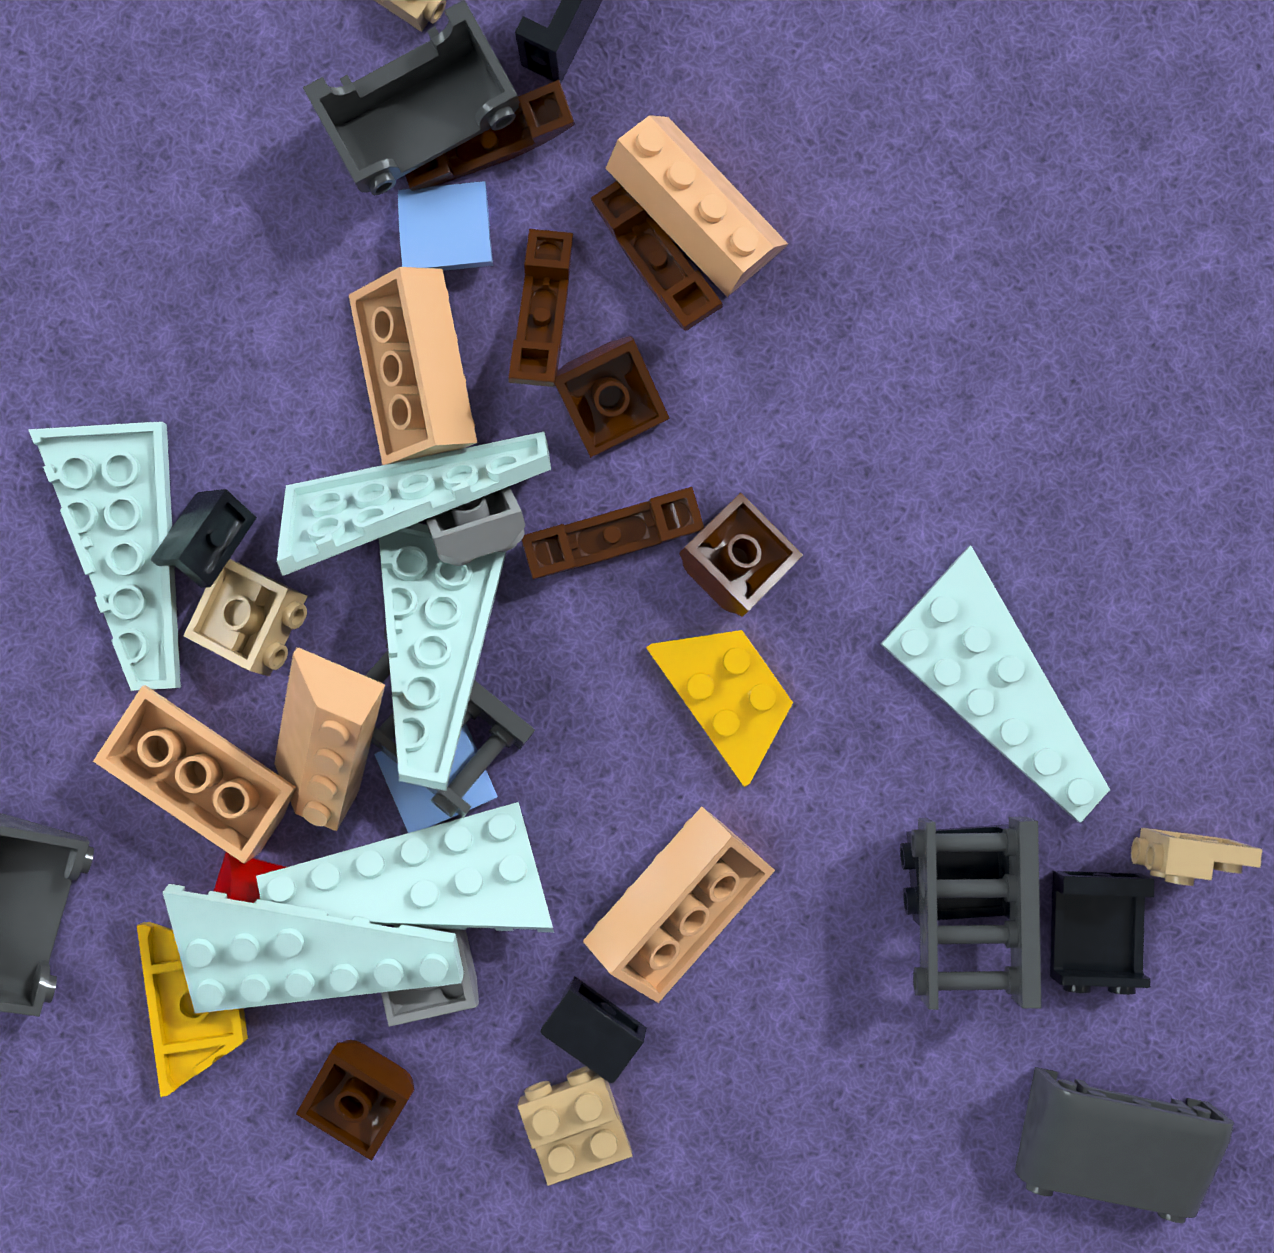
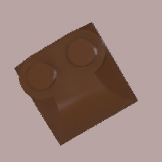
(610, 395)
(738, 556)
(357, 1096)

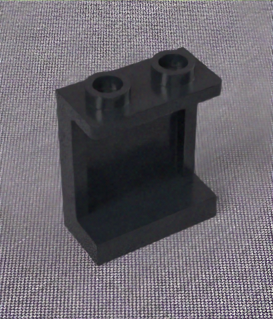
(553, 48)
(958, 866)
(1099, 930)

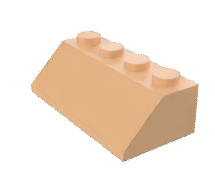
(693, 202)
(412, 365)
(325, 736)
(196, 775)
(678, 906)

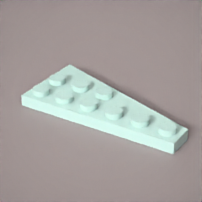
(366, 504)
(118, 514)
(434, 647)
(982, 668)
(433, 878)
(288, 953)

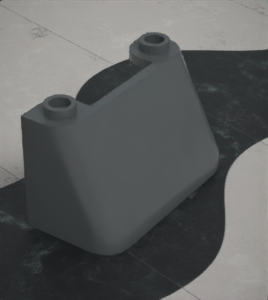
(416, 104)
(34, 888)
(1120, 1146)

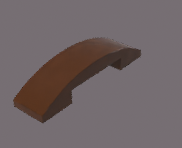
(538, 119)
(656, 258)
(542, 308)
(612, 533)

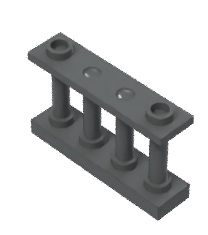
(505, 731)
(1018, 933)

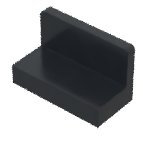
(205, 536)
(594, 1030)

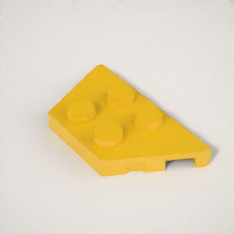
(728, 694)
(182, 1039)

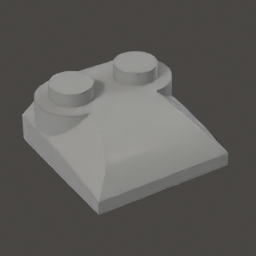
(477, 528)
(428, 1002)

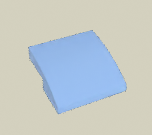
(445, 227)
(415, 800)

